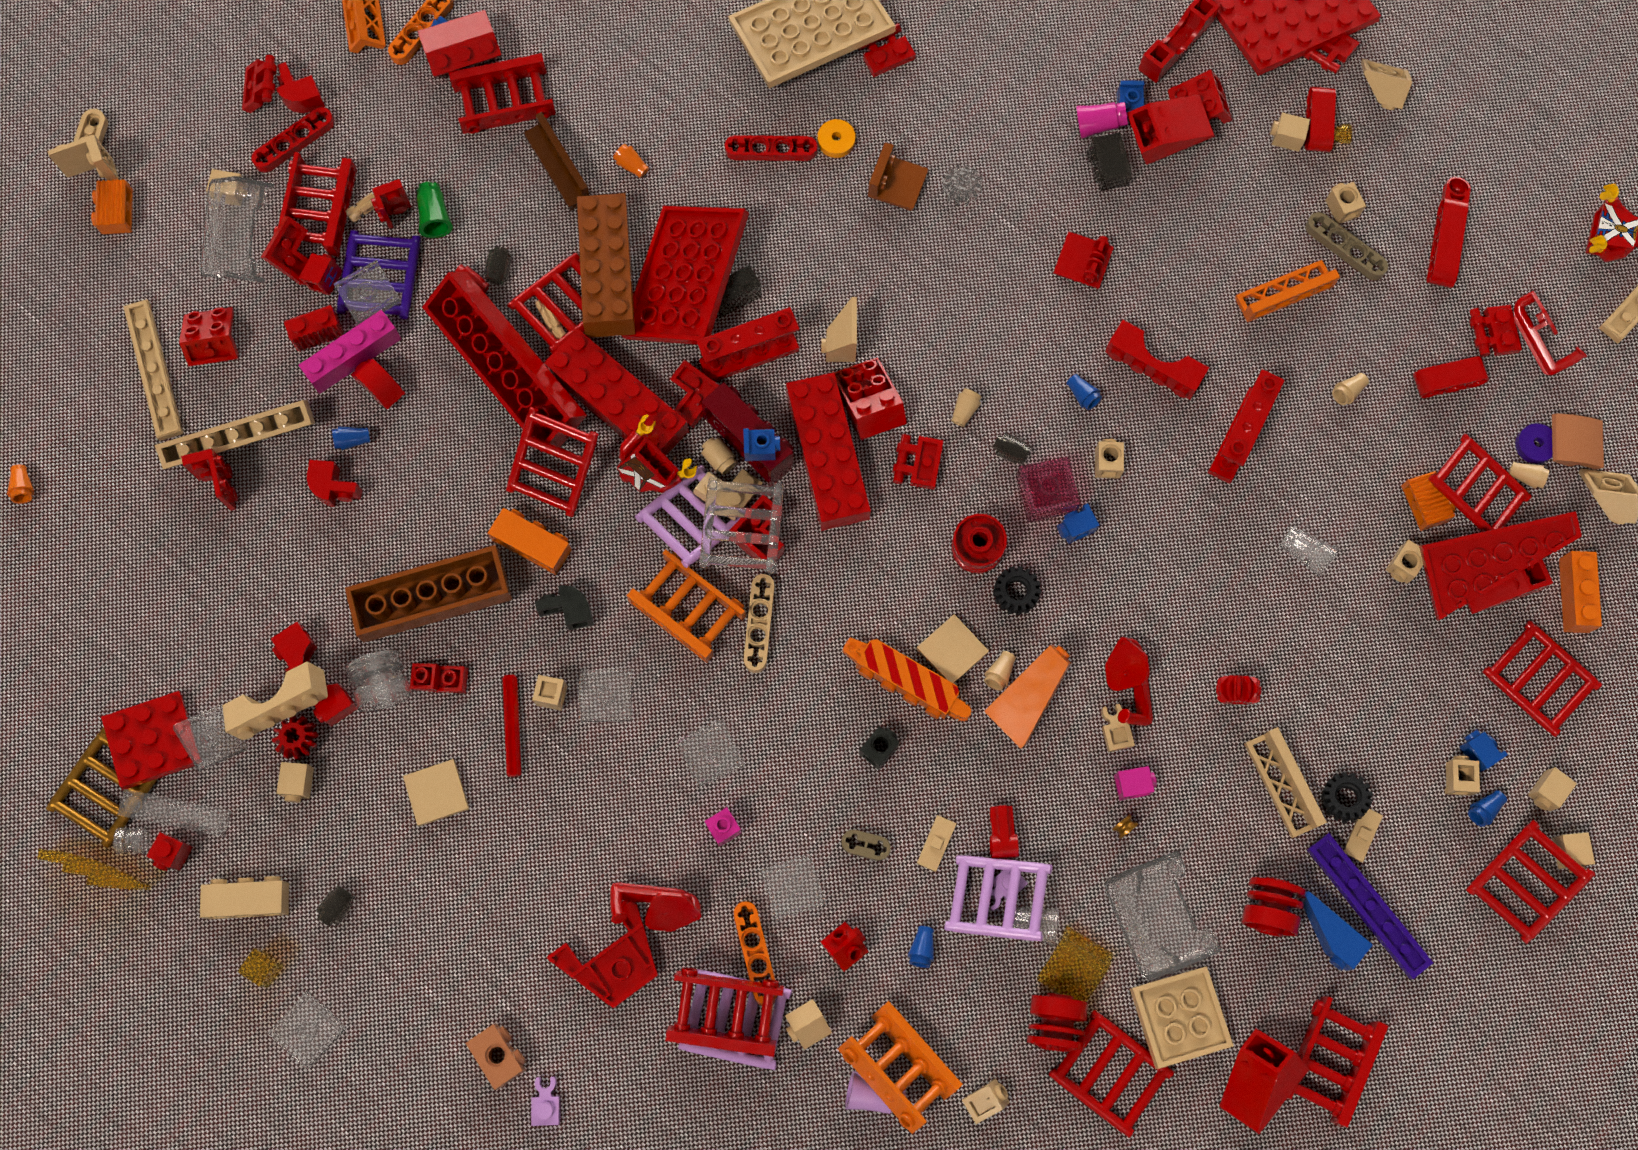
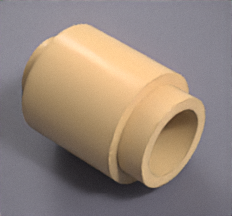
(718, 455)

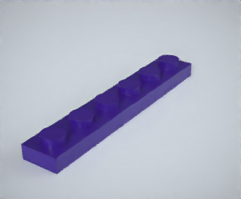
(1370, 906)

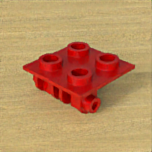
(1084, 259)

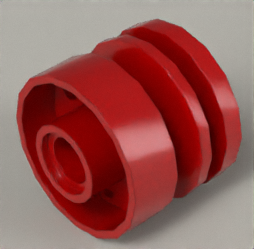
(984, 529)
(1273, 908)
(1057, 1022)

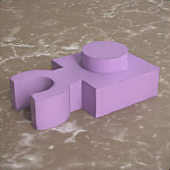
(1001, 884)
(545, 1108)

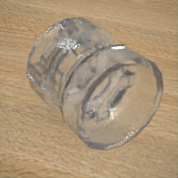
(131, 840)

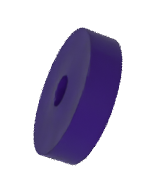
(1528, 450)

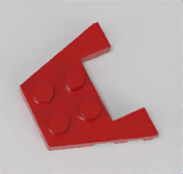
(619, 968)

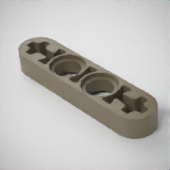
(1343, 249)

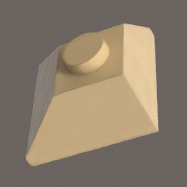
(1387, 83)
(842, 335)
(1614, 493)

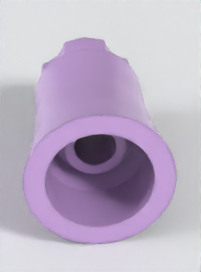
(862, 1096)

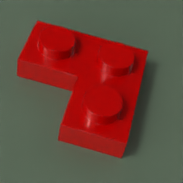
(283, 247)
(697, 387)

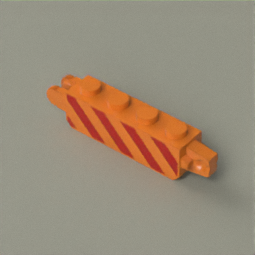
(908, 678)

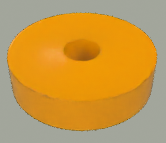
(840, 129)

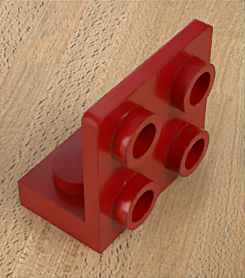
(1211, 94)
(208, 336)
(209, 466)

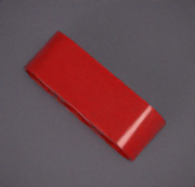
(1321, 112)
(1450, 377)

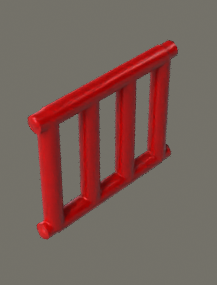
(536, 290)
(582, 461)
(1485, 461)
(1532, 708)
(1546, 914)
(1081, 1091)

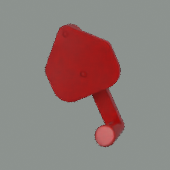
(1533, 339)
(1129, 669)
(667, 909)

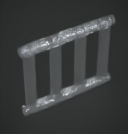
(712, 509)

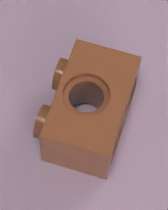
(482, 1048)

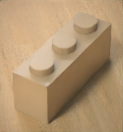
(244, 898)

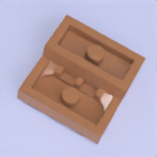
(1577, 441)

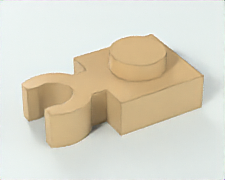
(1116, 734)

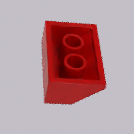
(459, 43)

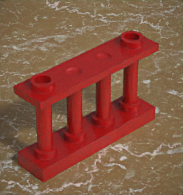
(496, 73)
(340, 197)
(748, 345)
(1246, 426)
(708, 1035)
(1361, 1059)

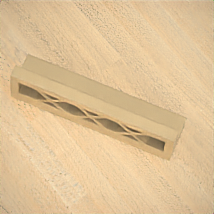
(1295, 782)

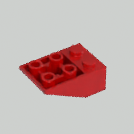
(1169, 126)
(870, 398)
(1523, 584)
(1261, 1080)

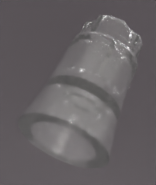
(1309, 550)
(1048, 925)

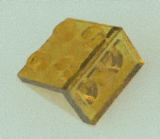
(1075, 966)

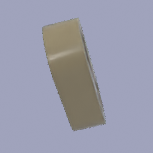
(866, 838)

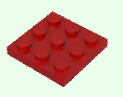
(145, 742)

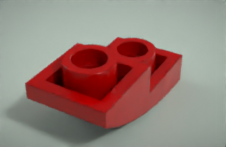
(438, 678)

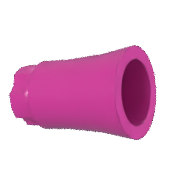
(1101, 118)

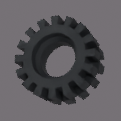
(1024, 577)
(1339, 811)

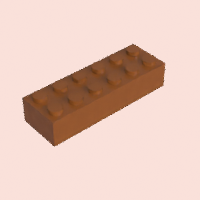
(605, 265)
(428, 594)

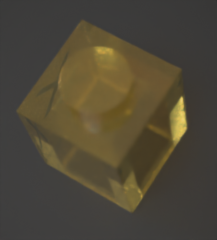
(260, 968)

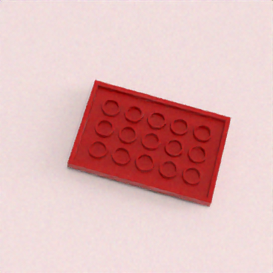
(1284, 30)
(686, 273)

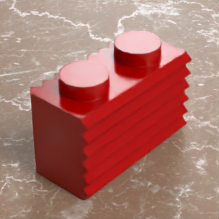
(314, 328)

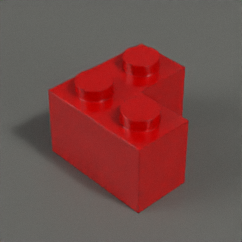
(757, 526)

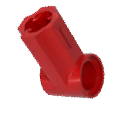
(1003, 839)

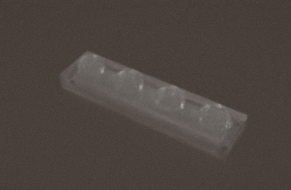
(174, 813)

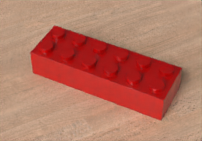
(613, 392)
(827, 451)

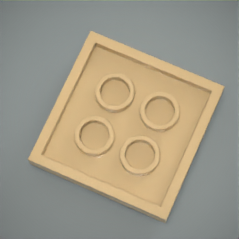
(1181, 1017)

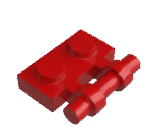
(1337, 49)
(888, 56)
(259, 83)
(1501, 329)
(926, 461)

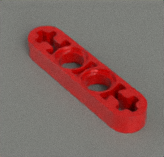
(296, 143)
(770, 152)

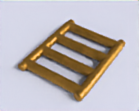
(72, 782)

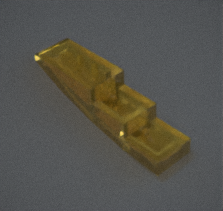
(98, 872)

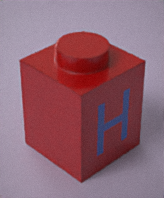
(320, 273)

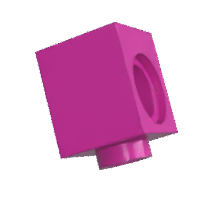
(1135, 783)
(723, 827)

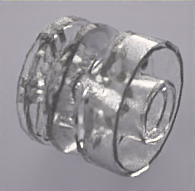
(378, 680)

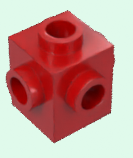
(845, 946)

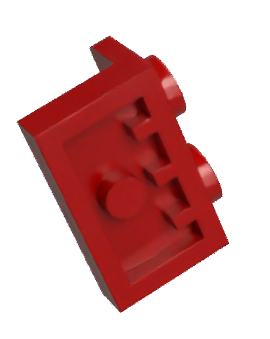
(390, 200)

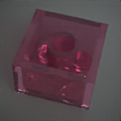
(1047, 489)

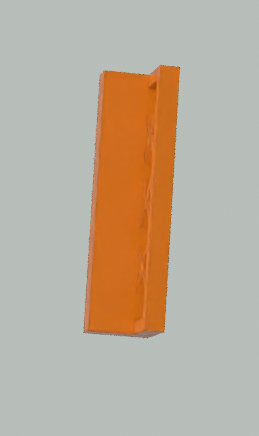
(358, 22)
(1287, 295)

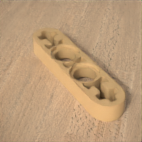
(761, 623)

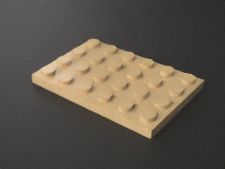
(803, 34)

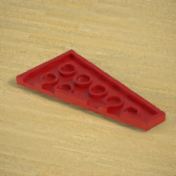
(1479, 562)

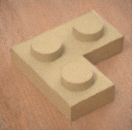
(728, 498)

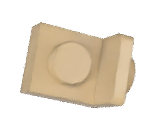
(986, 1101)

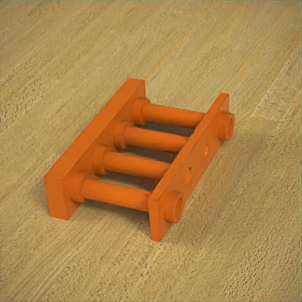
(682, 630)
(916, 1050)

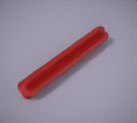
(511, 725)

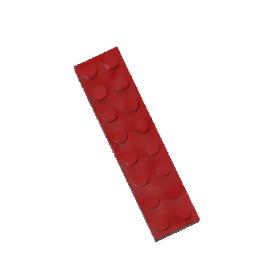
(500, 355)

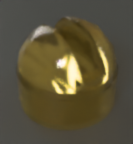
(1343, 133)

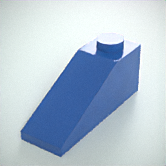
(1336, 937)

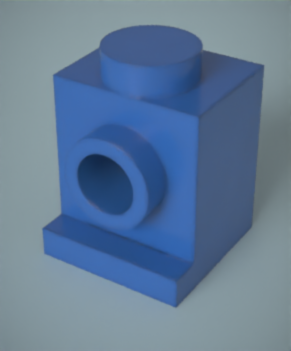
(1131, 93)
(757, 452)
(1078, 525)
(1482, 748)

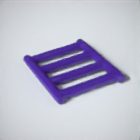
(410, 266)

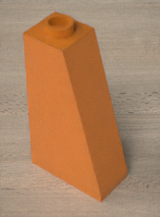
(1027, 698)

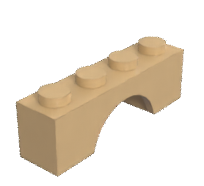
(301, 689)

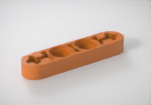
(416, 24)
(757, 952)

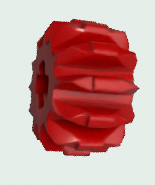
(1238, 690)
(292, 747)

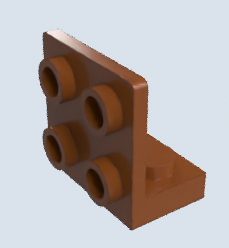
(896, 180)

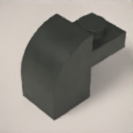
(571, 603)

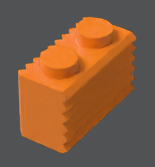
(112, 207)
(1427, 503)

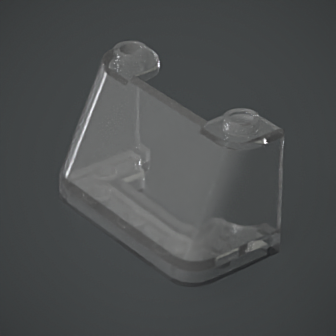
(1157, 917)

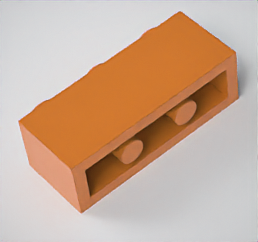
(530, 540)
(1580, 592)

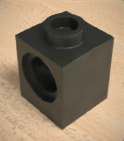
(877, 758)

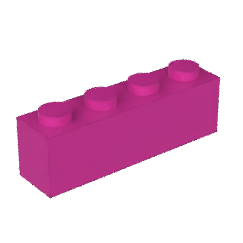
(349, 350)

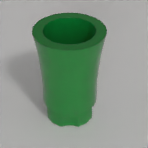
(432, 211)

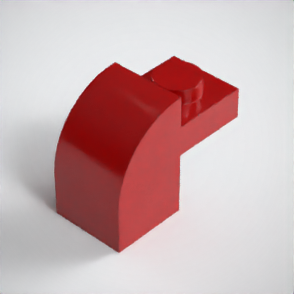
(298, 95)
(378, 383)
(325, 483)

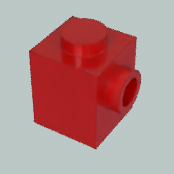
(168, 852)

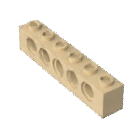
(237, 433)

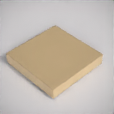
(952, 649)
(436, 792)

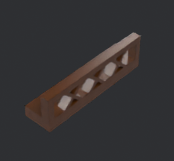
(556, 162)

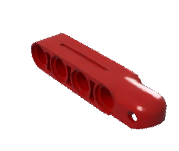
(1449, 233)

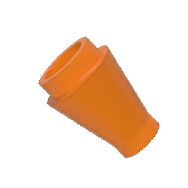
(629, 159)
(20, 487)

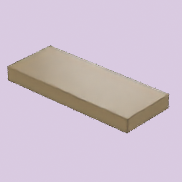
(1362, 835)
(936, 843)

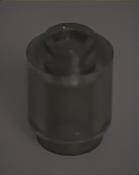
(497, 265)
(1011, 448)
(335, 906)

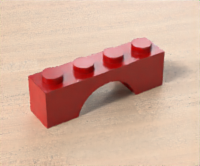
(1168, 51)
(1180, 376)
(296, 648)

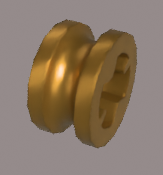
(1125, 826)

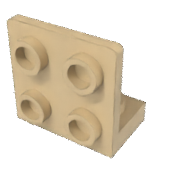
(84, 156)

